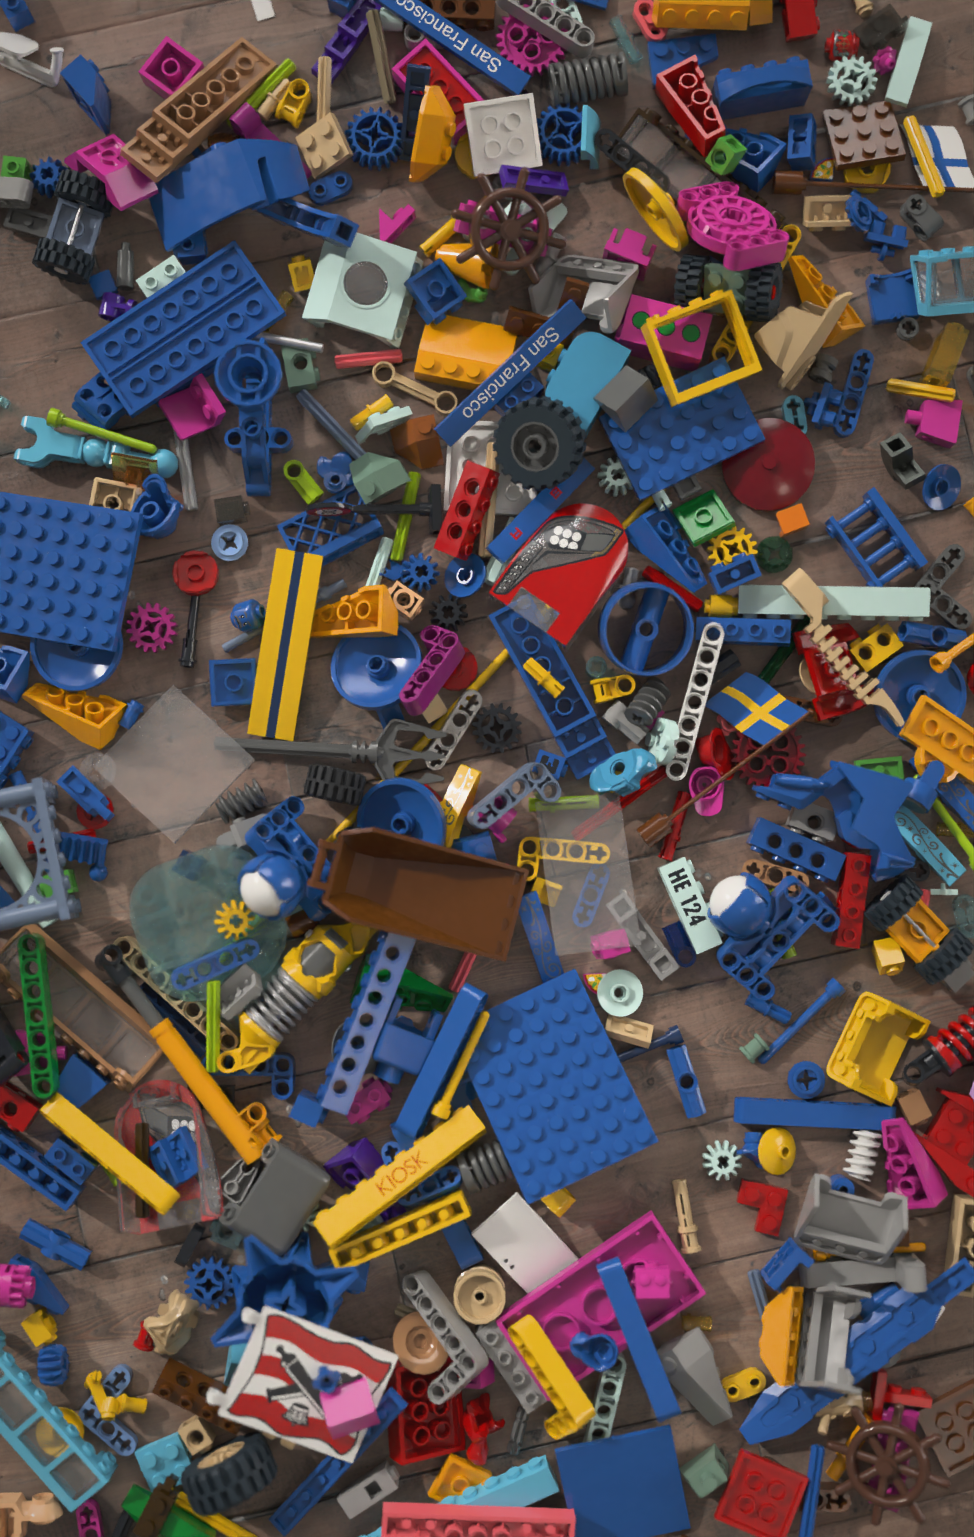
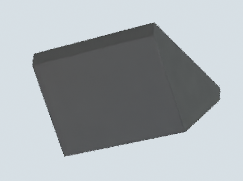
(627, 397)

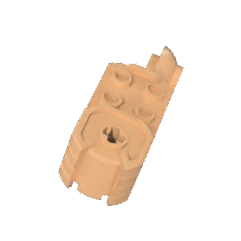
(17, 1511)

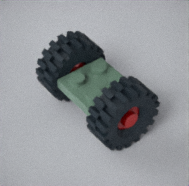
(755, 289)

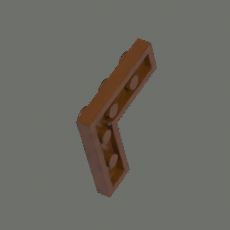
(527, 323)

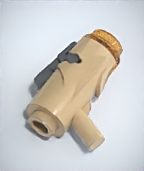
(843, 1407)

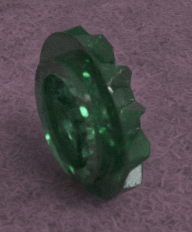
(774, 565)

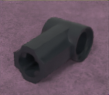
(725, 664)

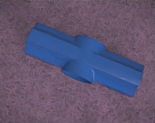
(922, 634)
(690, 1095)
(55, 1244)

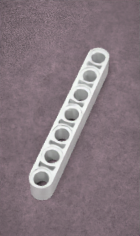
(701, 691)

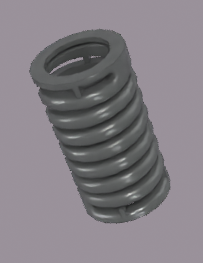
(578, 71)
(487, 1170)

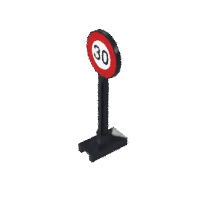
(431, 509)

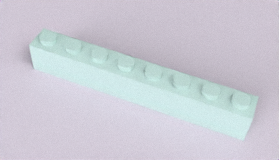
(842, 602)

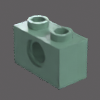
(296, 378)

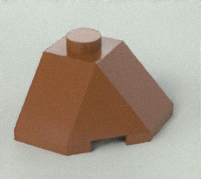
(418, 442)

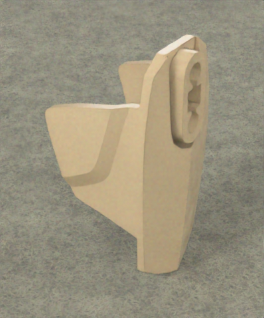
(797, 336)

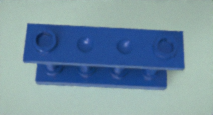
(885, 521)

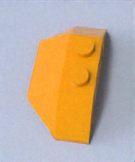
(433, 135)
(782, 1334)

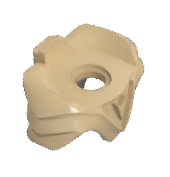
(174, 1325)

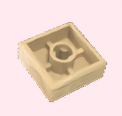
(107, 491)

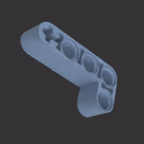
(510, 799)

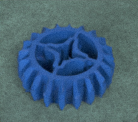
(391, 143)
(549, 144)

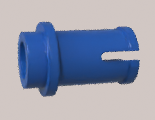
(131, 714)

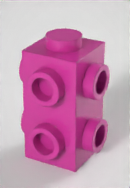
(372, 1096)

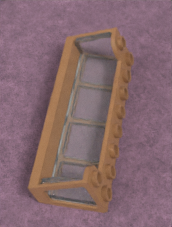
(86, 1012)

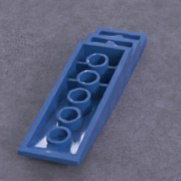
(570, 713)

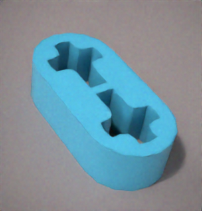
(800, 415)

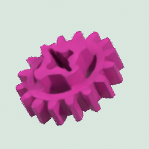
(159, 622)

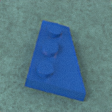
(670, 52)

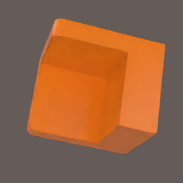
(792, 520)

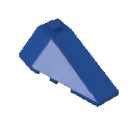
(659, 540)

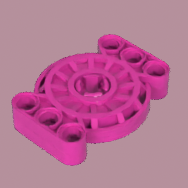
(732, 226)

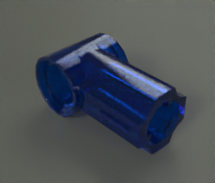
(679, 941)

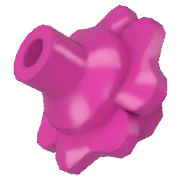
(885, 60)

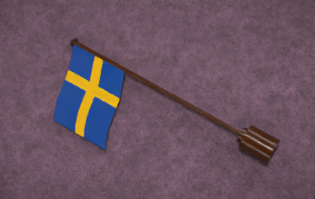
(756, 713)

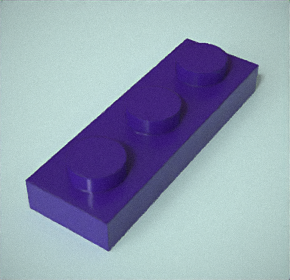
(538, 180)

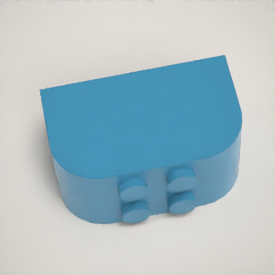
(584, 372)

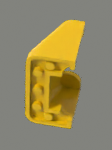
(873, 1046)

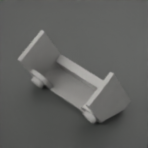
(825, 1338)

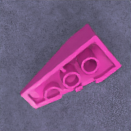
(910, 1167)

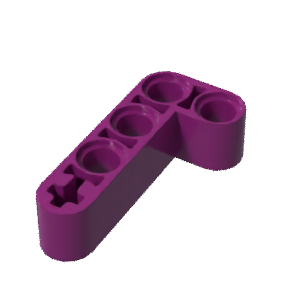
(249, 126)
(442, 658)

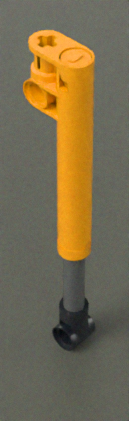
(243, 1132)

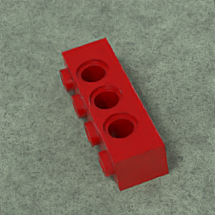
(464, 498)
(851, 899)
(27, 1107)

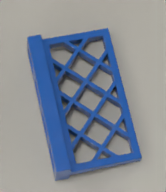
(343, 543)

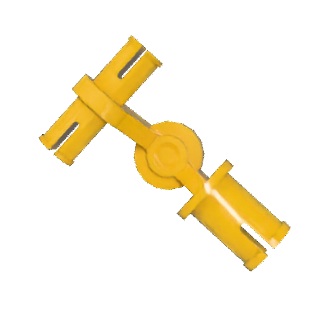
(110, 1406)

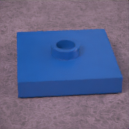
(232, 681)

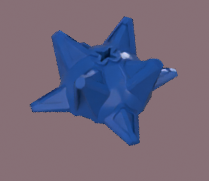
(284, 1284)

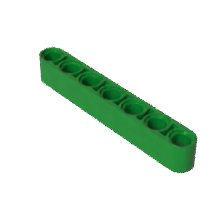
(33, 1025)

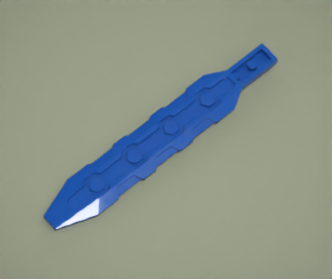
(870, 1345)

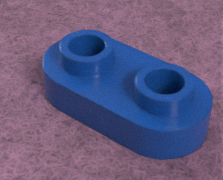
(331, 189)

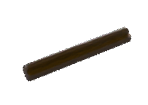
(142, 1208)

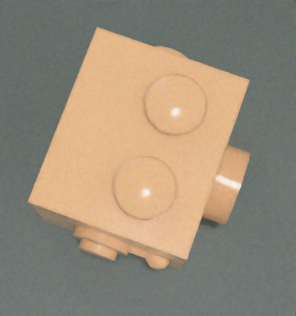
(400, 592)

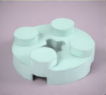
(662, 740)

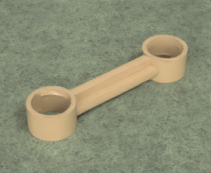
(413, 388)

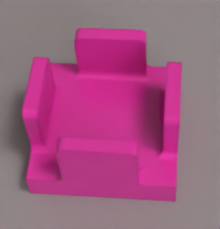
(629, 250)

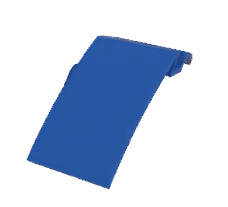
(225, 183)

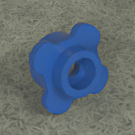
(329, 1386)

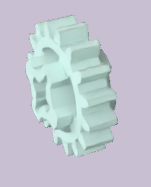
(850, 89)

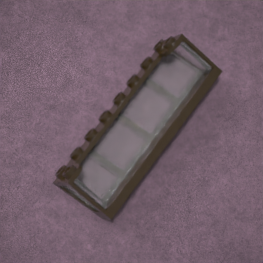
(675, 158)

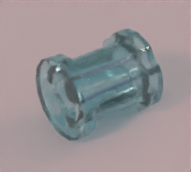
(596, 659)

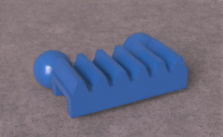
(85, 849)

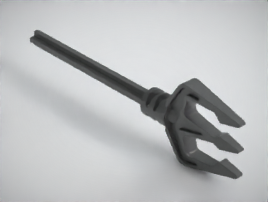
(382, 752)

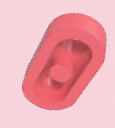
(645, 22)

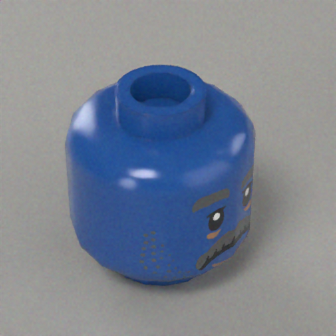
(248, 615)

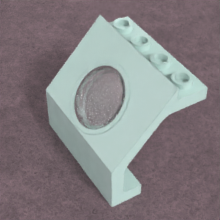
(363, 288)

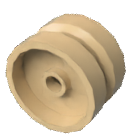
(474, 1306)

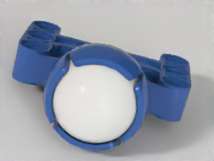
(279, 874)
(753, 917)

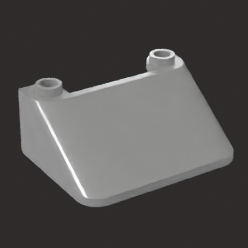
(607, 293)
(850, 1223)

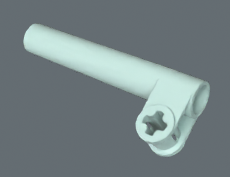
(17, 869)

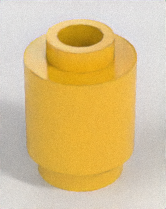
(721, 606)

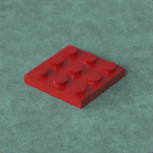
(760, 1496)

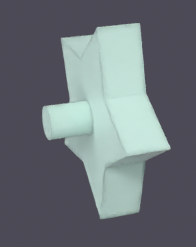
(943, 891)

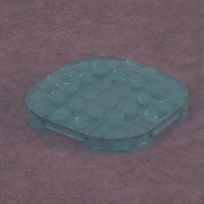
(176, 913)

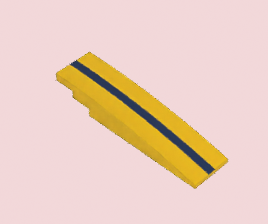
(285, 644)

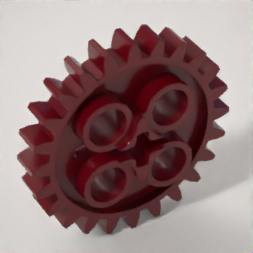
(767, 769)

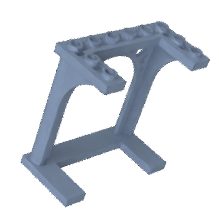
(42, 796)

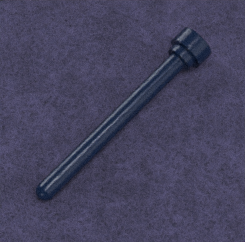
(671, 1036)

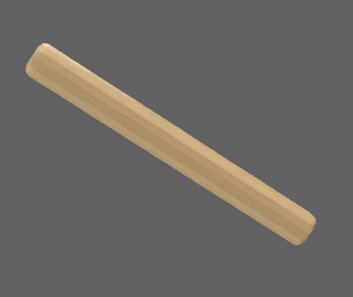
(487, 529)

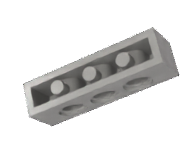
(510, 1366)

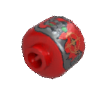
(841, 44)

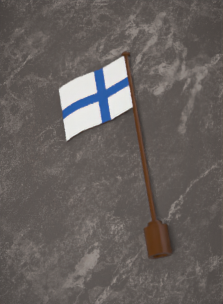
(945, 150)

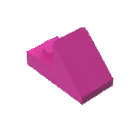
(390, 228)

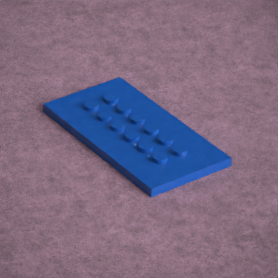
(182, 328)

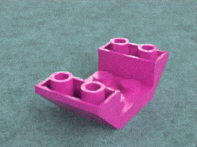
(122, 180)

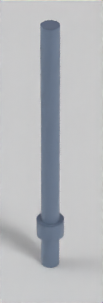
(324, 594)

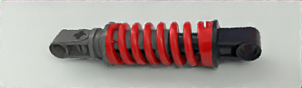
(939, 1052)

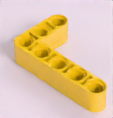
(555, 1378)

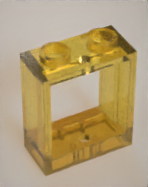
(944, 355)

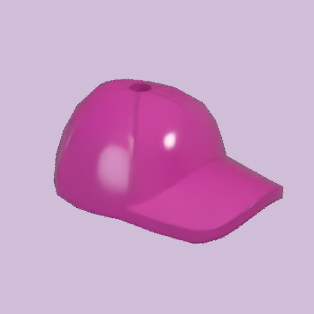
(711, 802)

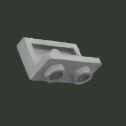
(239, 990)

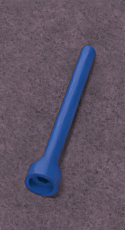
(832, 991)

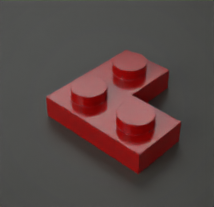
(768, 1199)

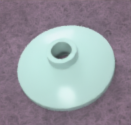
(630, 996)

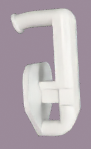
(18, 46)

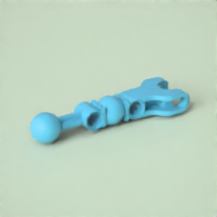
(77, 449)

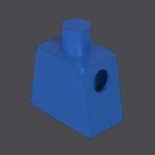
(80, 1081)

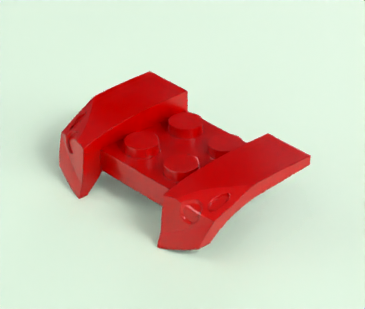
(832, 694)

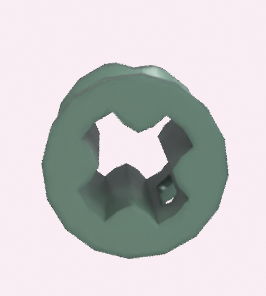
(754, 1048)

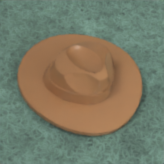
(417, 1345)

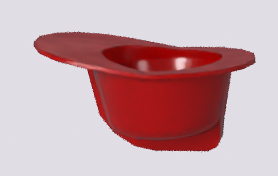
(715, 752)

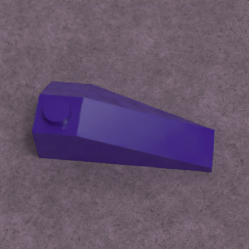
(356, 1163)

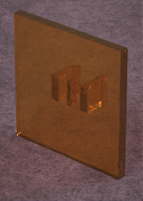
(132, 468)

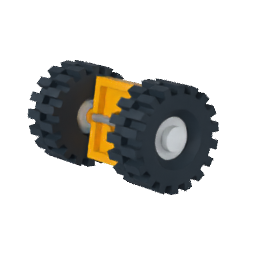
(918, 930)

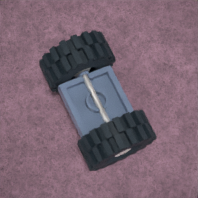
(73, 228)

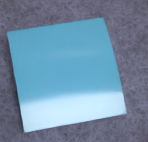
(590, 126)

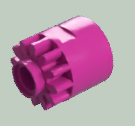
(16, 1285)

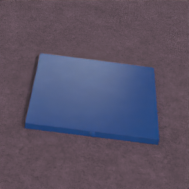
(624, 1485)

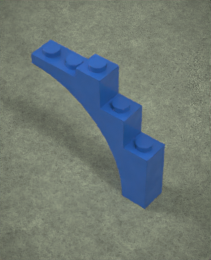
(312, 222)

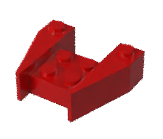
(951, 1139)

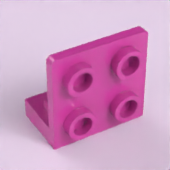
(193, 409)

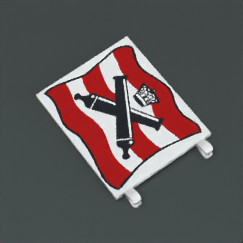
(276, 1376)

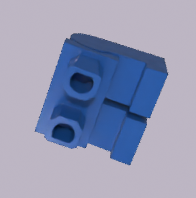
(98, 403)

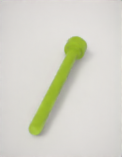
(57, 419)
(954, 828)

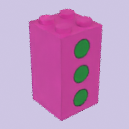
(679, 341)

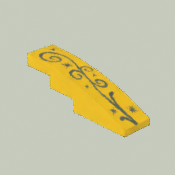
(459, 801)

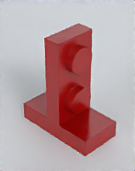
(894, 1394)

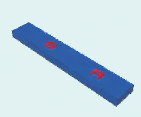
(535, 514)

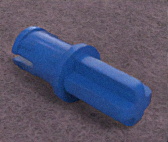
(768, 1008)

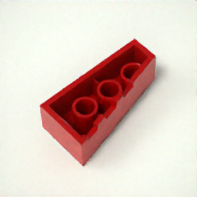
(799, 19)

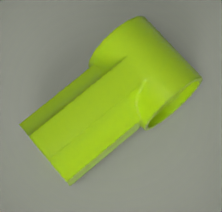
(303, 483)

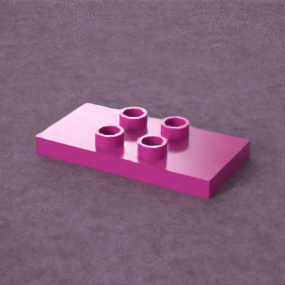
(578, 1300)

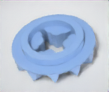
(228, 532)

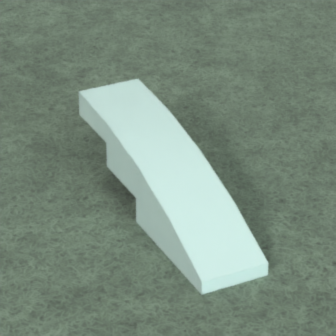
(908, 61)

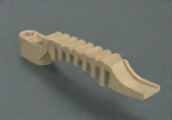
(811, 601)

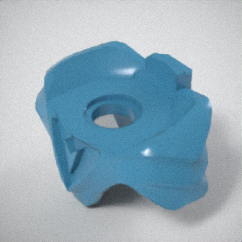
(633, 762)

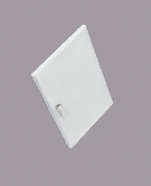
(523, 1239)

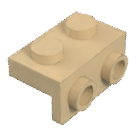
(825, 212)

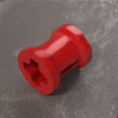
(143, 1343)

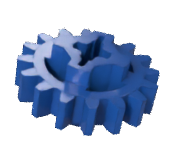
(199, 1282)

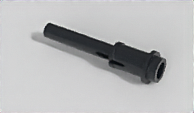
(189, 643)

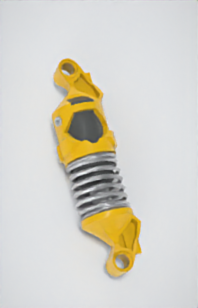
(304, 977)

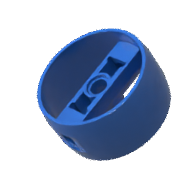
(639, 645)

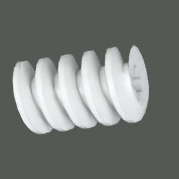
(862, 1153)

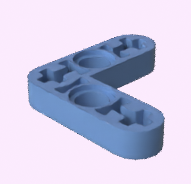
(118, 1425)

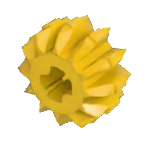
(227, 926)

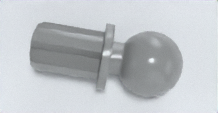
(630, 576)

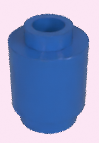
(840, 1180)

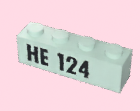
(689, 904)

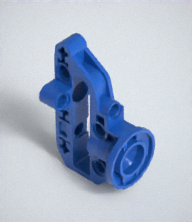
(263, 378)

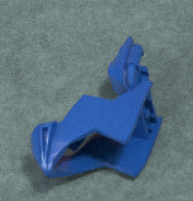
(862, 808)

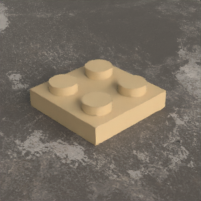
(324, 146)

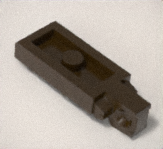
(157, 1508)

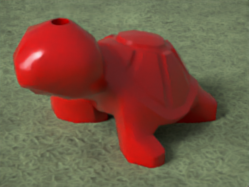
(479, 1424)

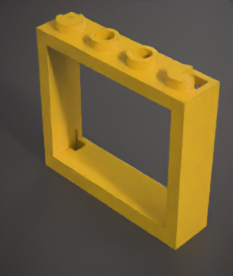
(739, 333)

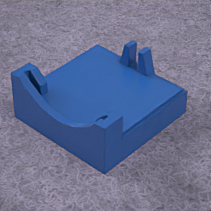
(891, 297)
(784, 1263)

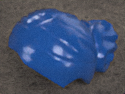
(595, 1351)

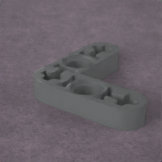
(935, 584)

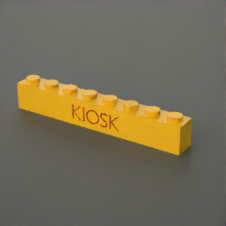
(400, 1176)

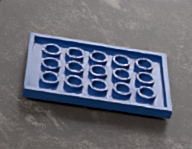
(687, 438)

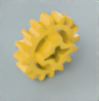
(723, 546)

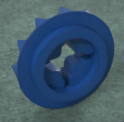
(858, 213)
(814, 1087)

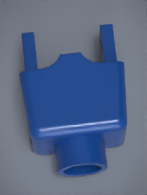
(403, 1046)

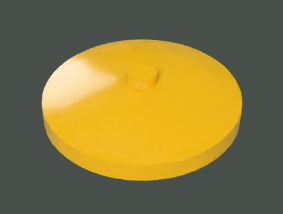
(656, 209)

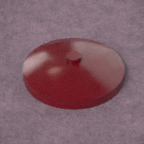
(773, 471)

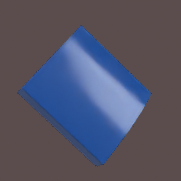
(175, 1157)

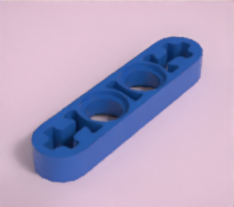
(856, 394)
(216, 967)

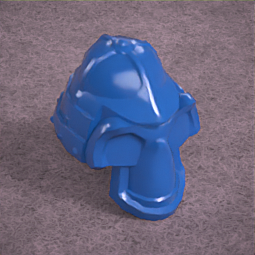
(158, 508)

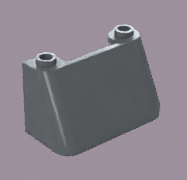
(279, 1198)

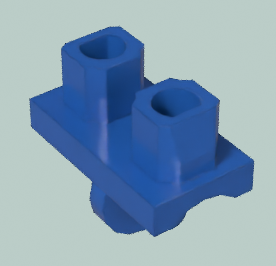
(876, 236)
(822, 416)

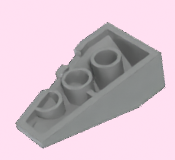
(693, 1372)

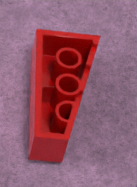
(691, 103)

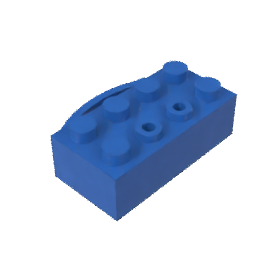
(762, 88)

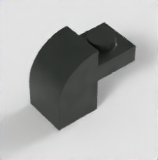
(899, 461)

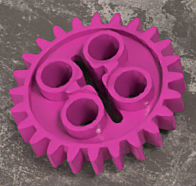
(547, 50)

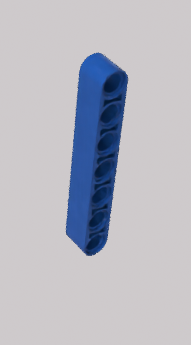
(441, 1061)
(812, 1113)
(457, 1234)
(638, 1339)

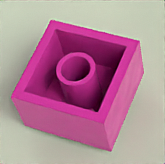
(169, 68)

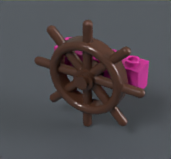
(506, 229)
(893, 1451)

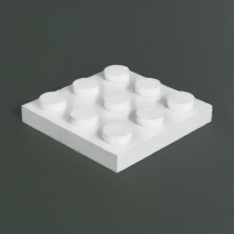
(503, 133)

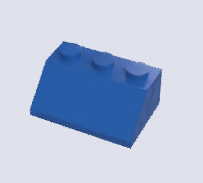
(89, 91)

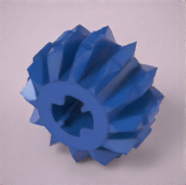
(42, 173)
(416, 564)
(53, 1365)

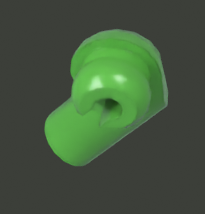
(473, 295)

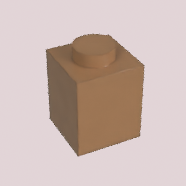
(913, 1107)

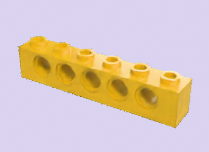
(401, 1230)

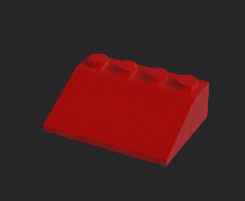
(423, 1427)

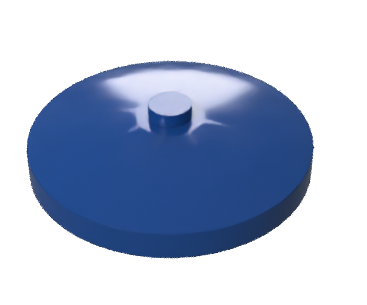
(74, 666)
(375, 669)
(910, 677)
(405, 809)

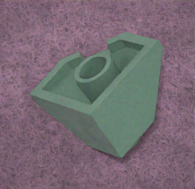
(377, 476)

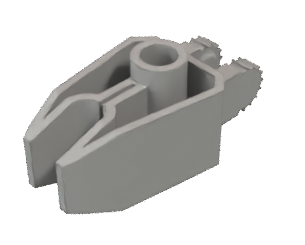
(238, 831)
(238, 1183)

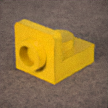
(301, 272)

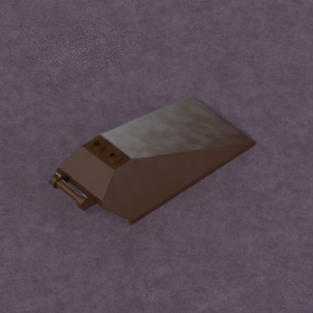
(421, 890)

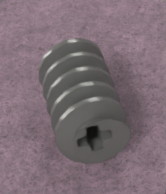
(647, 702)
(241, 801)

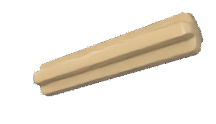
(324, 86)

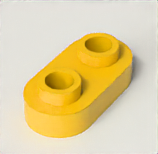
(741, 1381)

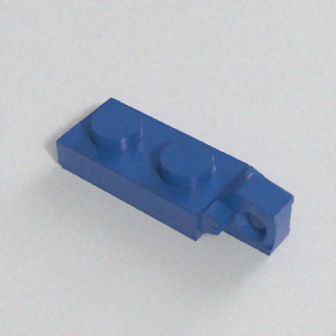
(85, 793)

